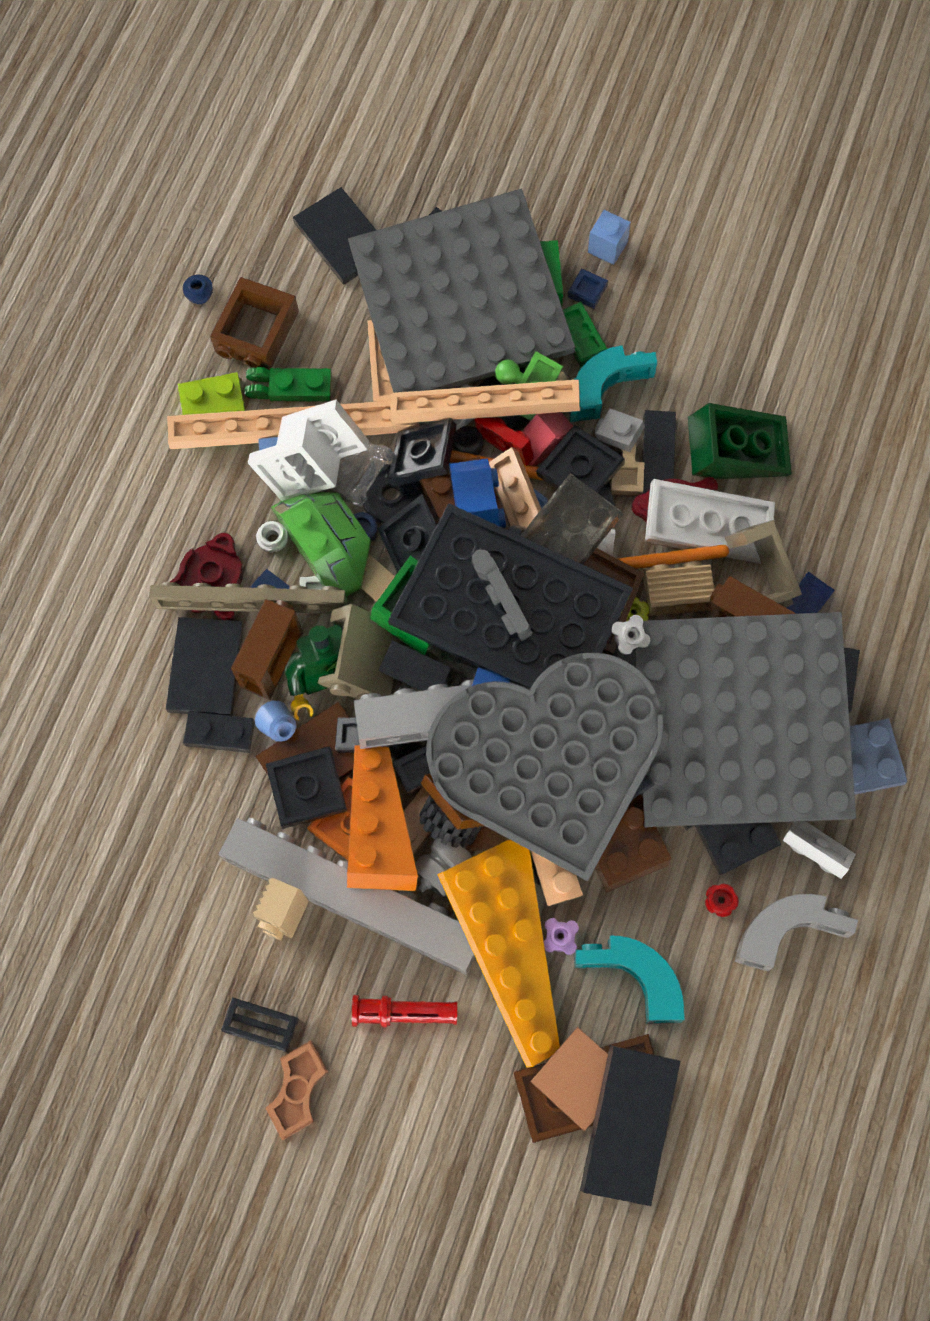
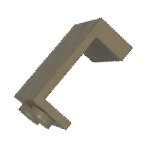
(772, 557)
(359, 655)

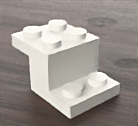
(309, 450)

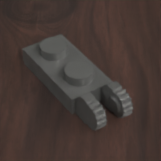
(500, 592)

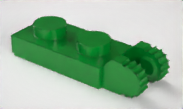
(290, 384)

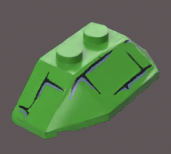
(327, 538)

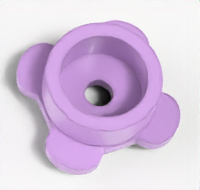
(565, 945)

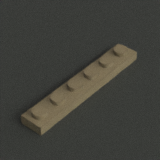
(237, 598)

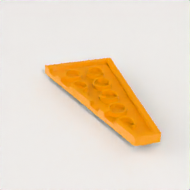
(502, 923)

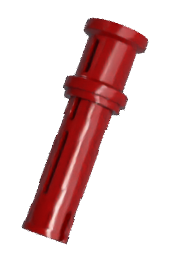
(385, 1011)

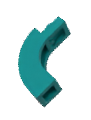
(647, 967)

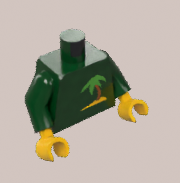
(314, 658)

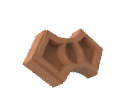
(292, 1107)

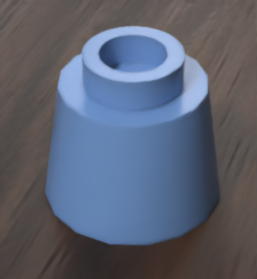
(275, 721)

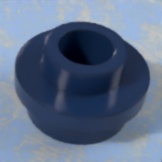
(200, 295)

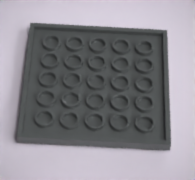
(460, 294)
(749, 720)

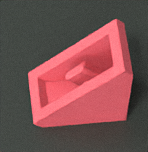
(545, 434)

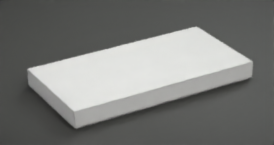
(702, 517)

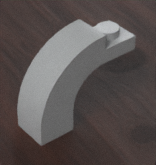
(763, 935)

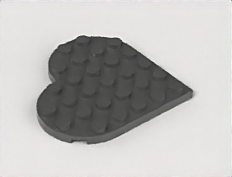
(552, 758)

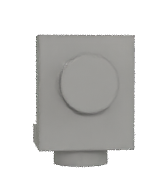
(619, 430)

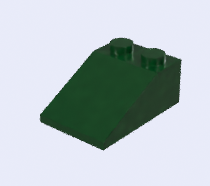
(738, 443)

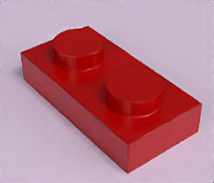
(502, 437)

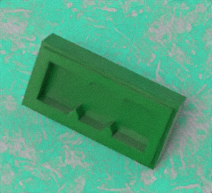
(583, 333)

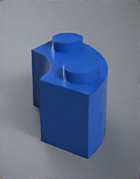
(474, 490)

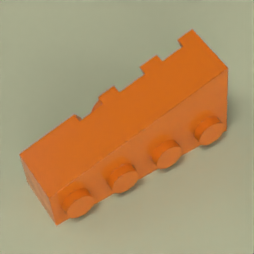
(378, 837)

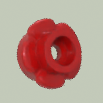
(721, 909)

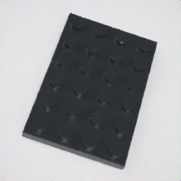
(561, 599)

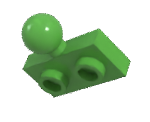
(539, 370)

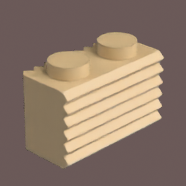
(678, 588)
(280, 909)

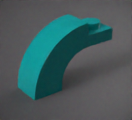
(605, 371)

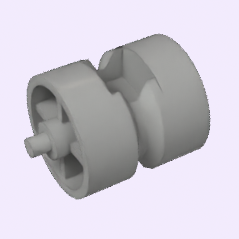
(439, 860)

